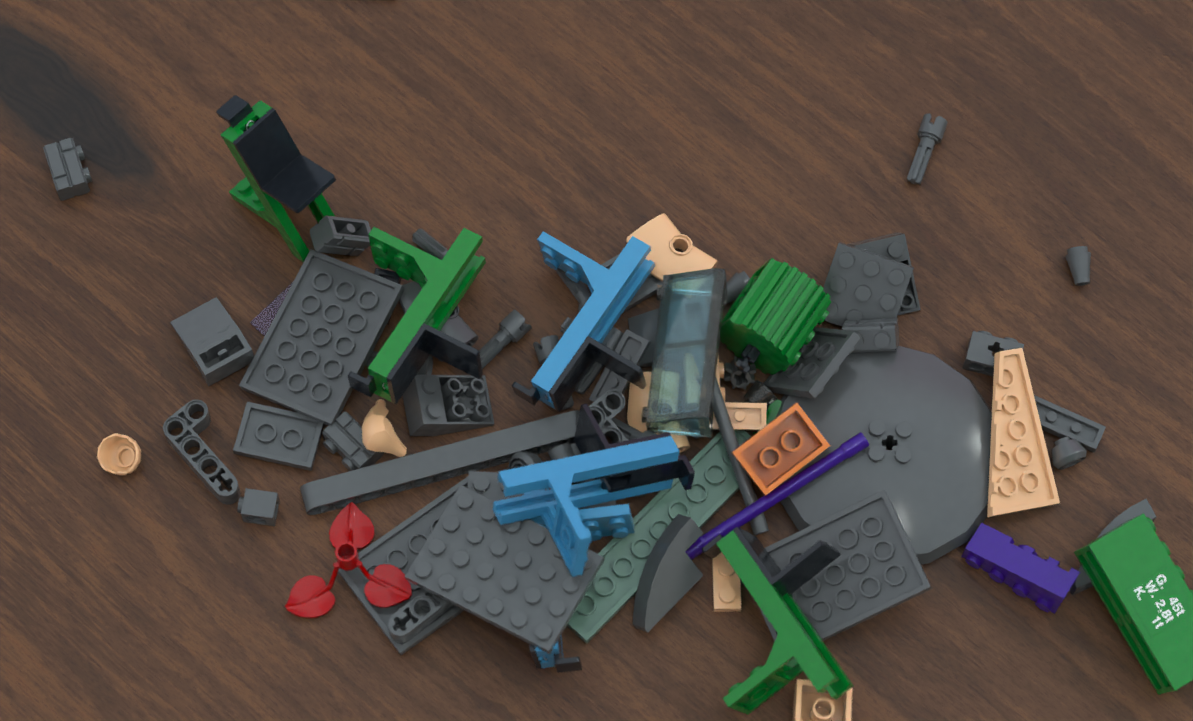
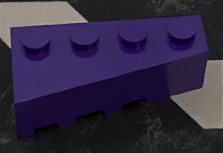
(1019, 568)

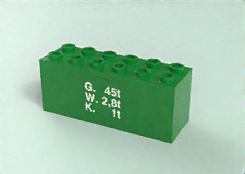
(1145, 599)

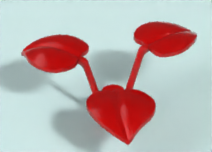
(348, 533)

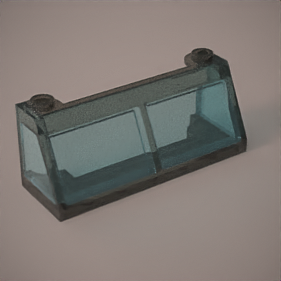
(686, 353)

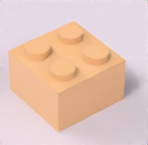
(815, 706)

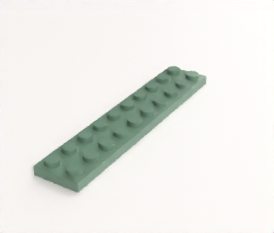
(626, 556)

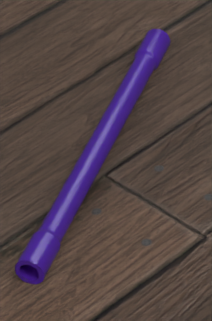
(845, 451)

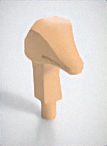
(379, 433)

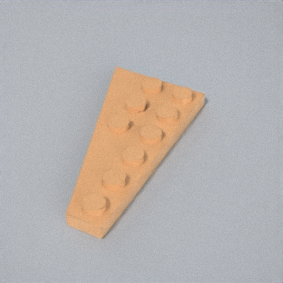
(1018, 452)

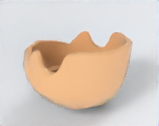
(119, 454)

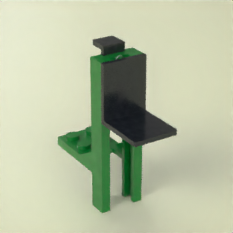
(273, 170)
(419, 331)
(796, 640)

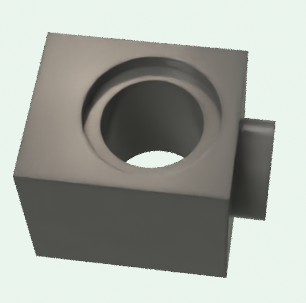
(259, 507)

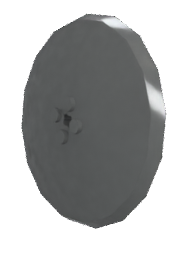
(936, 438)

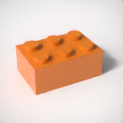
(780, 449)

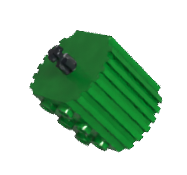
(774, 317)

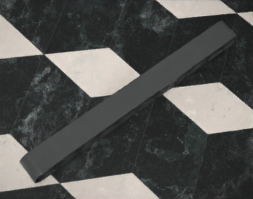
(437, 463)

